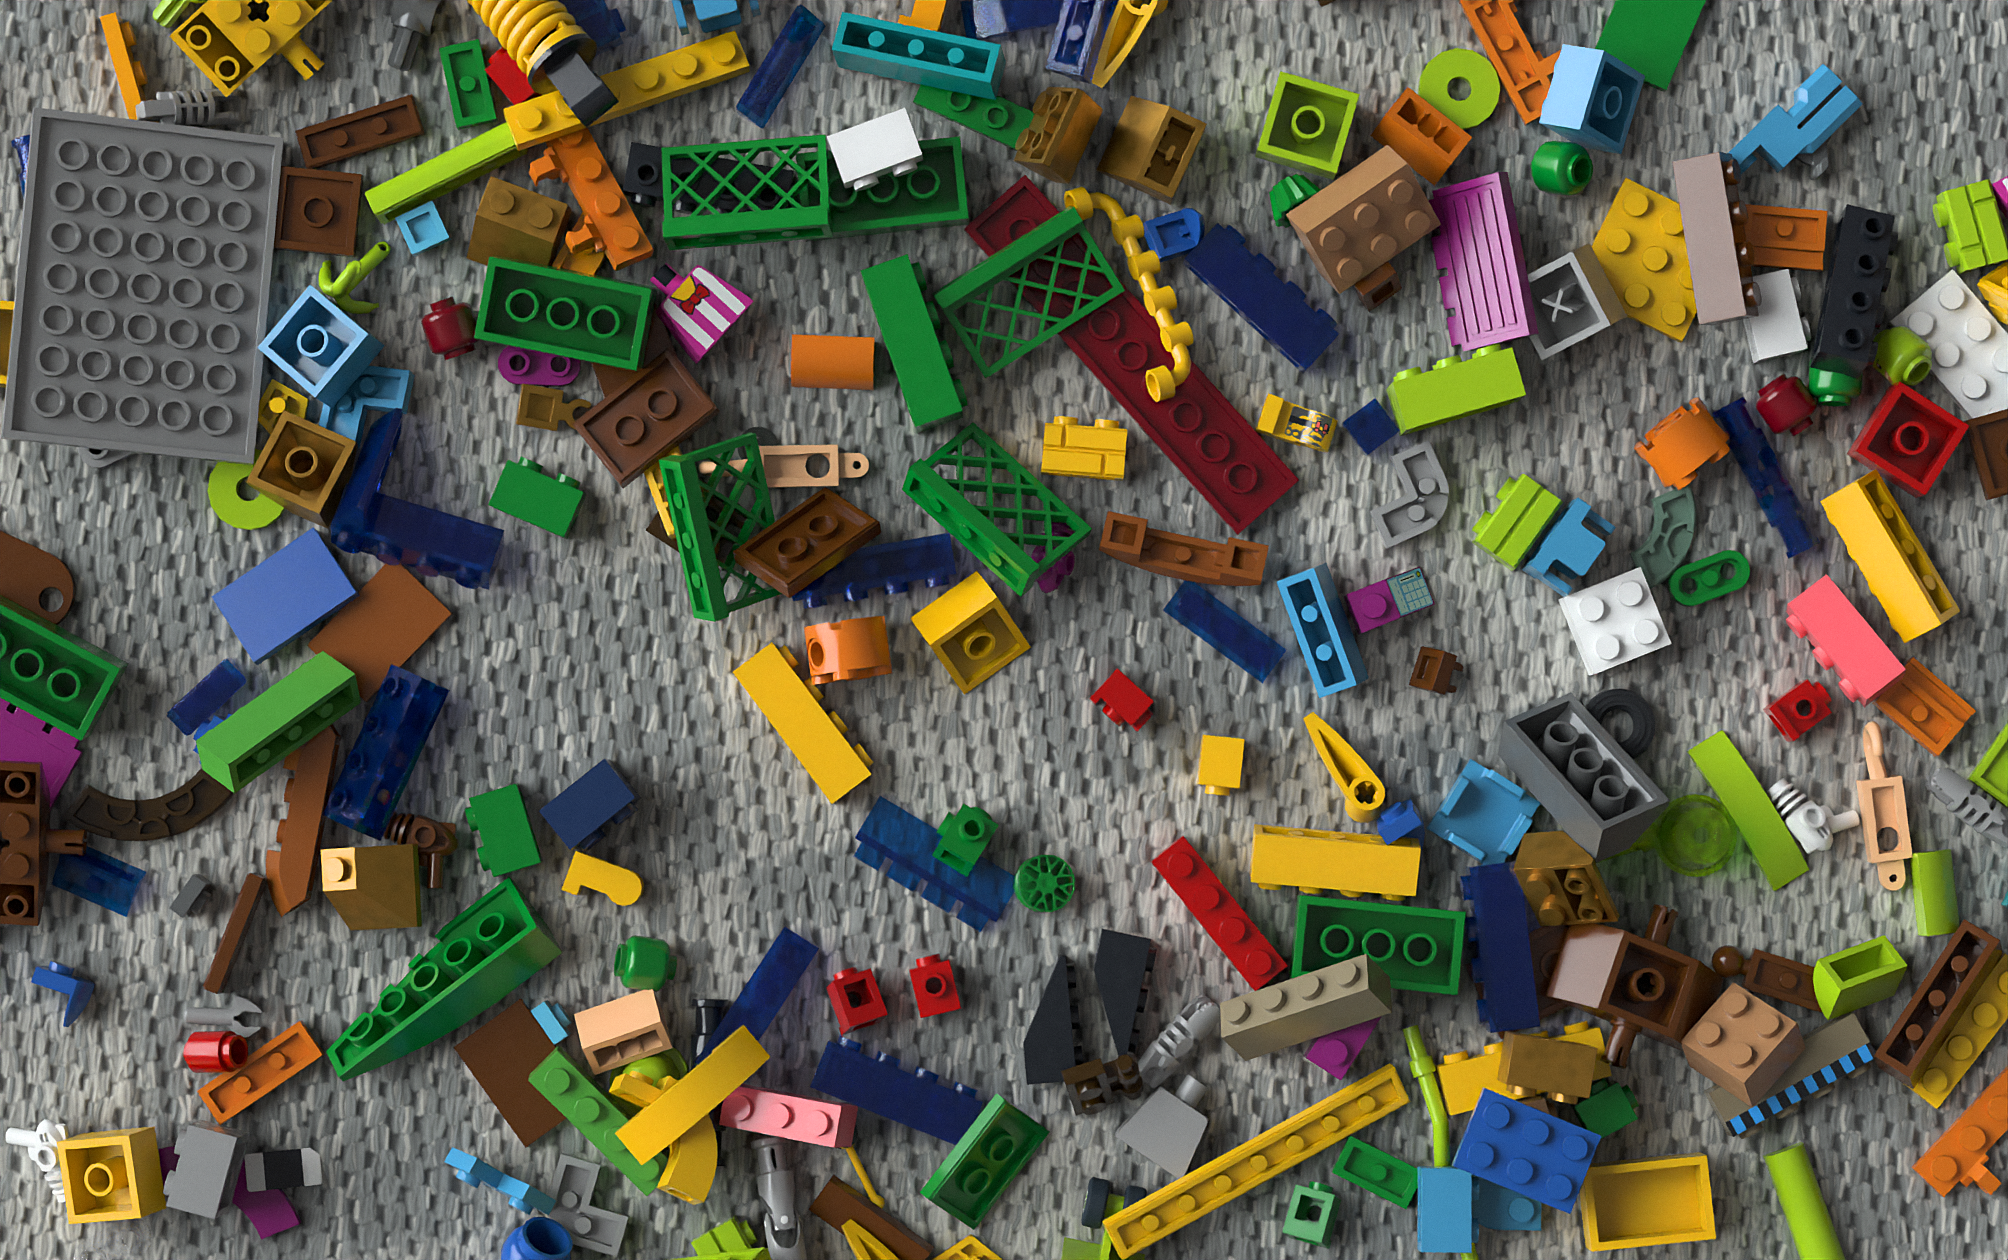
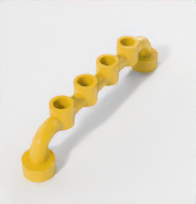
(1157, 300)

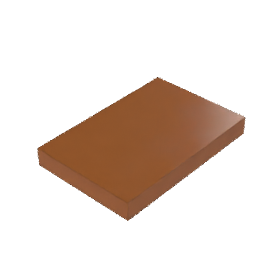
(382, 627)

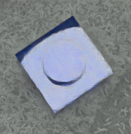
(1370, 427)

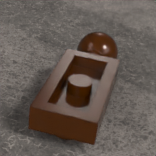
(1768, 975)

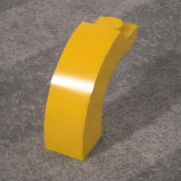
(691, 1156)

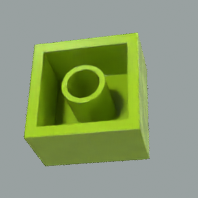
(1307, 125)

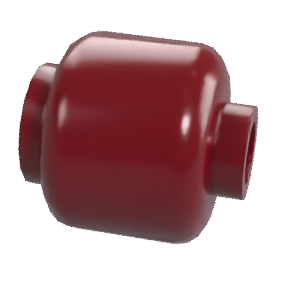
(450, 328)
(1786, 405)

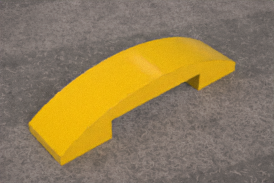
(693, 1095)

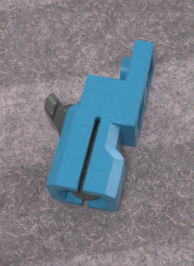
(1804, 129)

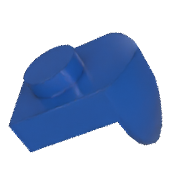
(1174, 233)
(1401, 820)
(60, 978)

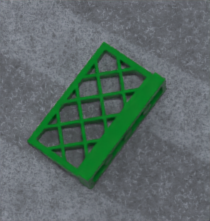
(754, 225)
(1008, 261)
(969, 522)
(693, 528)

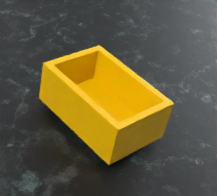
(1647, 1202)

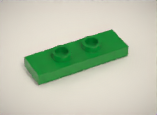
(994, 119)

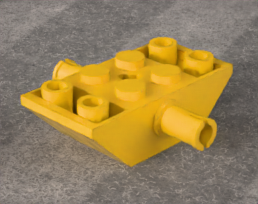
(233, 47)

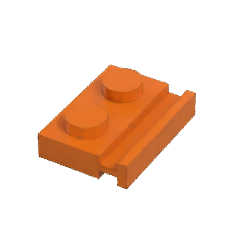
(1787, 237)
(1925, 707)

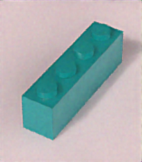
(919, 55)

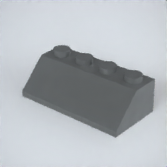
(1581, 776)

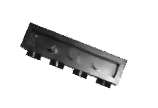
(645, 181)
(1853, 291)

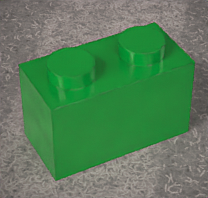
(538, 498)
(504, 830)

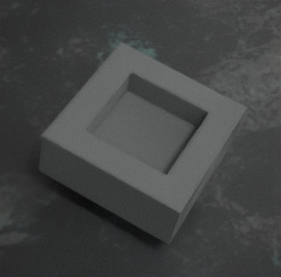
(192, 897)

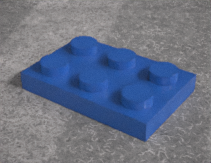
(1526, 1150)

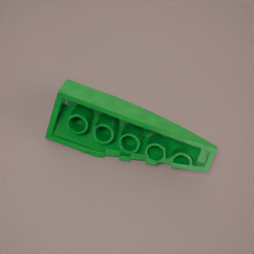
(471, 968)

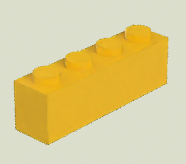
(1890, 556)
(803, 723)
(1334, 861)
(1465, 1076)

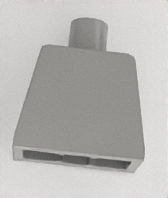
(1167, 1126)

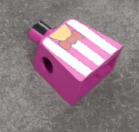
(698, 307)

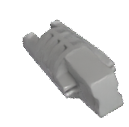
(188, 108)
(1970, 804)
(1178, 1040)

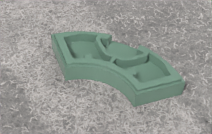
(1669, 536)

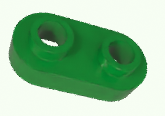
(1708, 578)

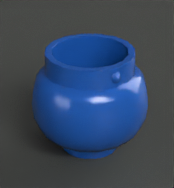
(538, 1240)

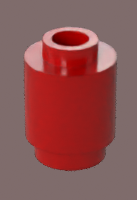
(215, 1051)

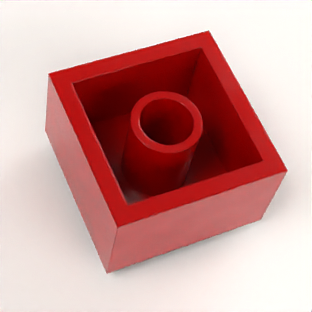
(1908, 439)

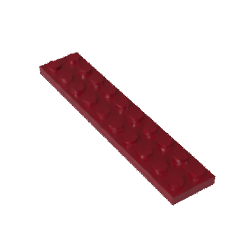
(1123, 341)

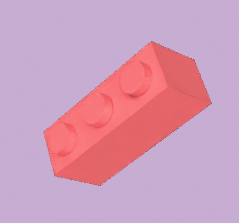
(1844, 641)
(789, 1116)

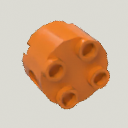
(1683, 444)
(848, 650)

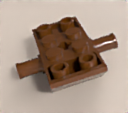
(26, 855)
(1600, 977)

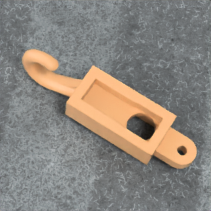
(786, 466)
(1883, 806)

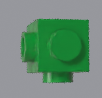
(964, 838)
(1607, 1108)

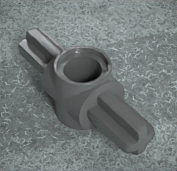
(413, 21)

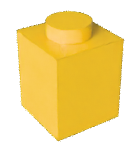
(1220, 764)

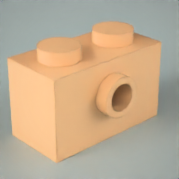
(610, 1026)

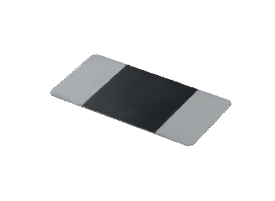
(282, 1169)

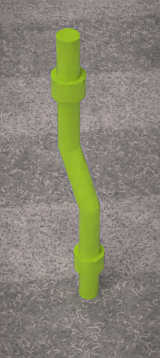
(1423, 1068)

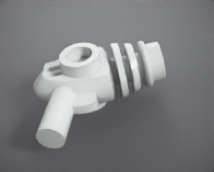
(1807, 821)
(43, 1150)

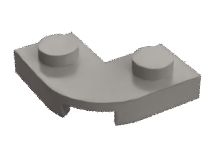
(1425, 498)
(586, 1223)

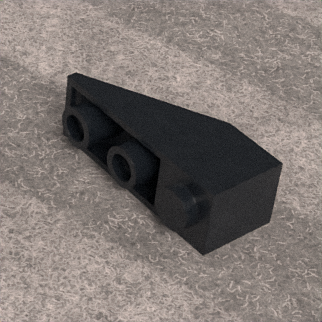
(1119, 976)
(1049, 1037)

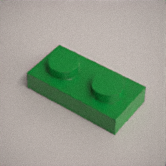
(468, 84)
(1377, 1171)

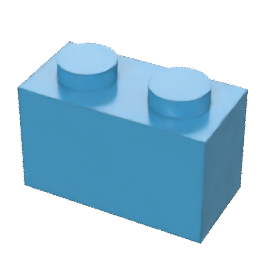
(1446, 1210)

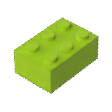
(1455, 389)

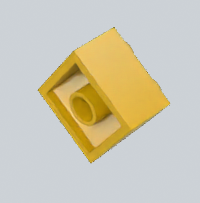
(970, 632)

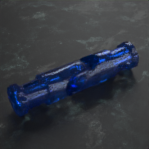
(1781, 509)

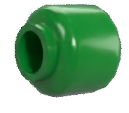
(1561, 168)
(1833, 388)
(644, 963)

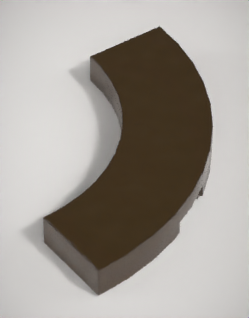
(149, 818)

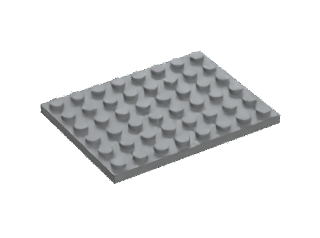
(142, 287)

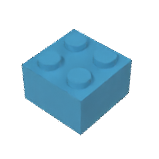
(1591, 98)
(320, 346)

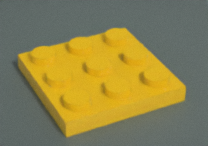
(1647, 259)

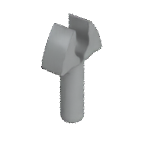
(225, 1017)

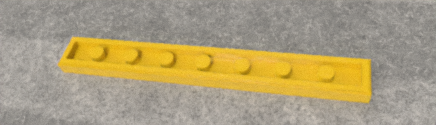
(1256, 1161)

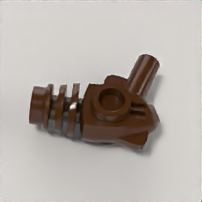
(433, 839)

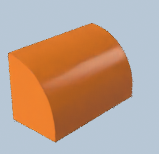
(1421, 136)
(832, 362)

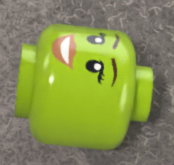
(1902, 356)

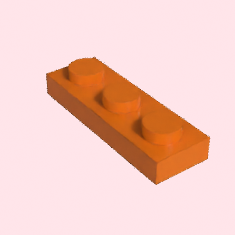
(262, 1072)

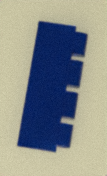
(910, 845)

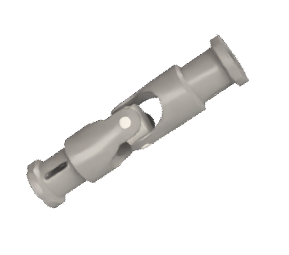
(777, 1193)

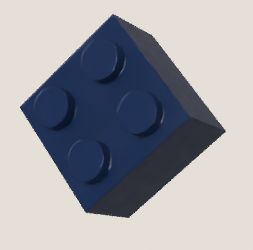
(591, 805)

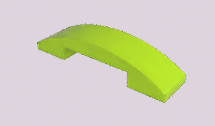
(1749, 809)

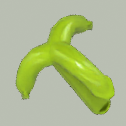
(350, 278)

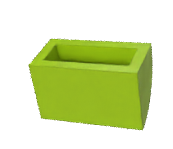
(1934, 892)
(1857, 977)

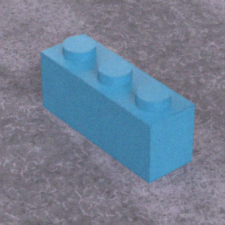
(1322, 630)

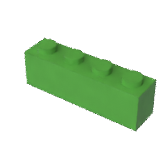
(278, 721)
(594, 1115)

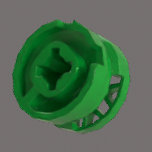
(1044, 883)

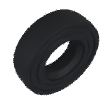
(1638, 710)

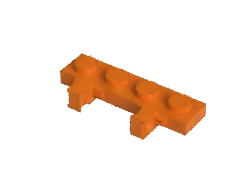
(1521, 71)
(608, 216)
(1962, 1147)

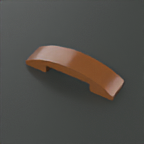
(1182, 556)

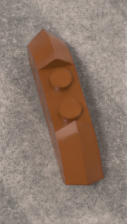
(293, 869)

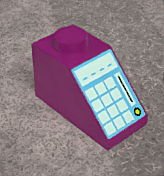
(1389, 600)

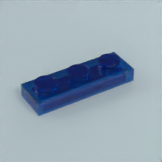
(1224, 630)

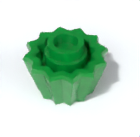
(1288, 195)

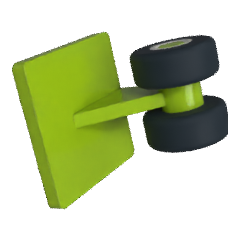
(1097, 1206)

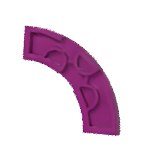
(267, 1209)

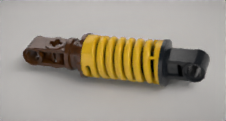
(550, 52)

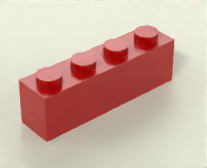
(1218, 913)

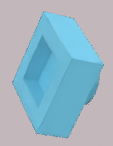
(423, 228)
(552, 1020)

